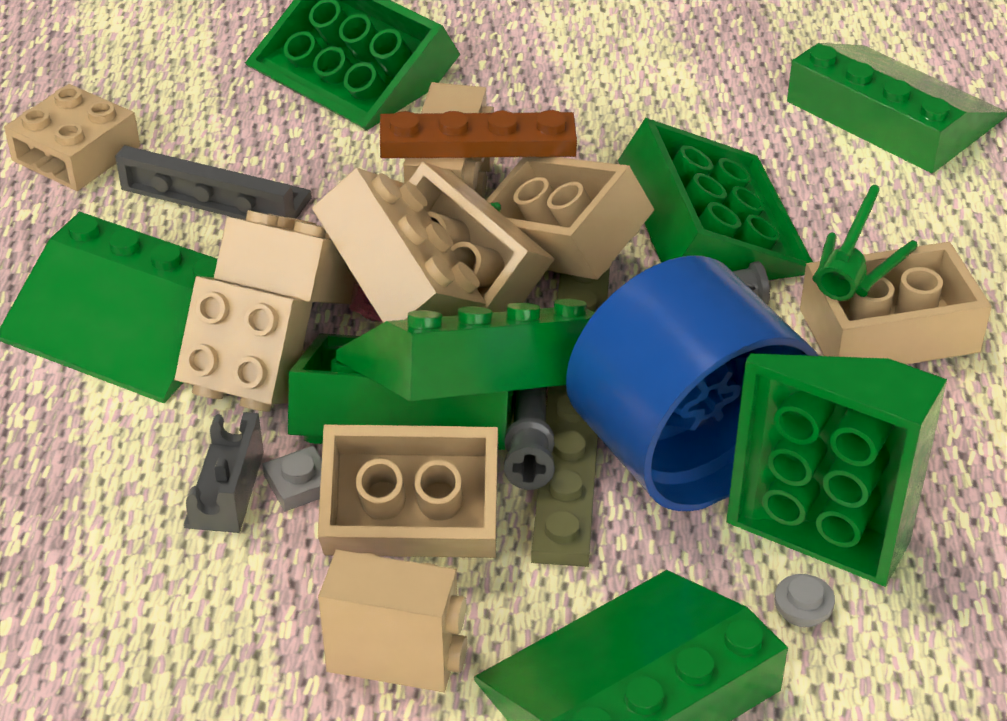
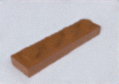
(477, 134)

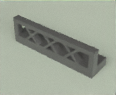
(206, 186)

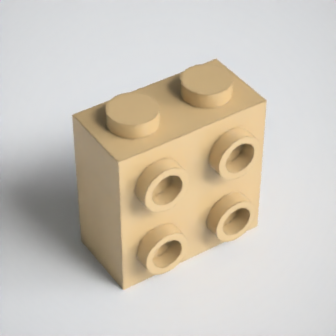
(71, 136)
(241, 343)
(392, 620)

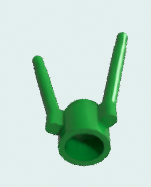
(845, 269)

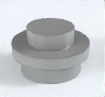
(804, 600)

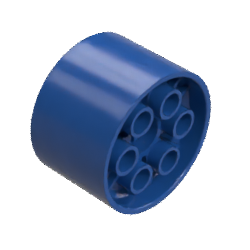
(666, 375)

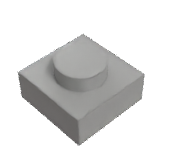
(295, 477)

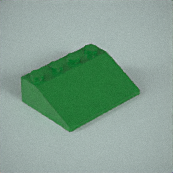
(355, 56)
(889, 103)
(712, 202)
(109, 304)
(470, 351)
(334, 394)
(834, 456)
(644, 657)

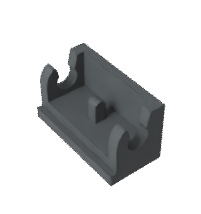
(226, 477)

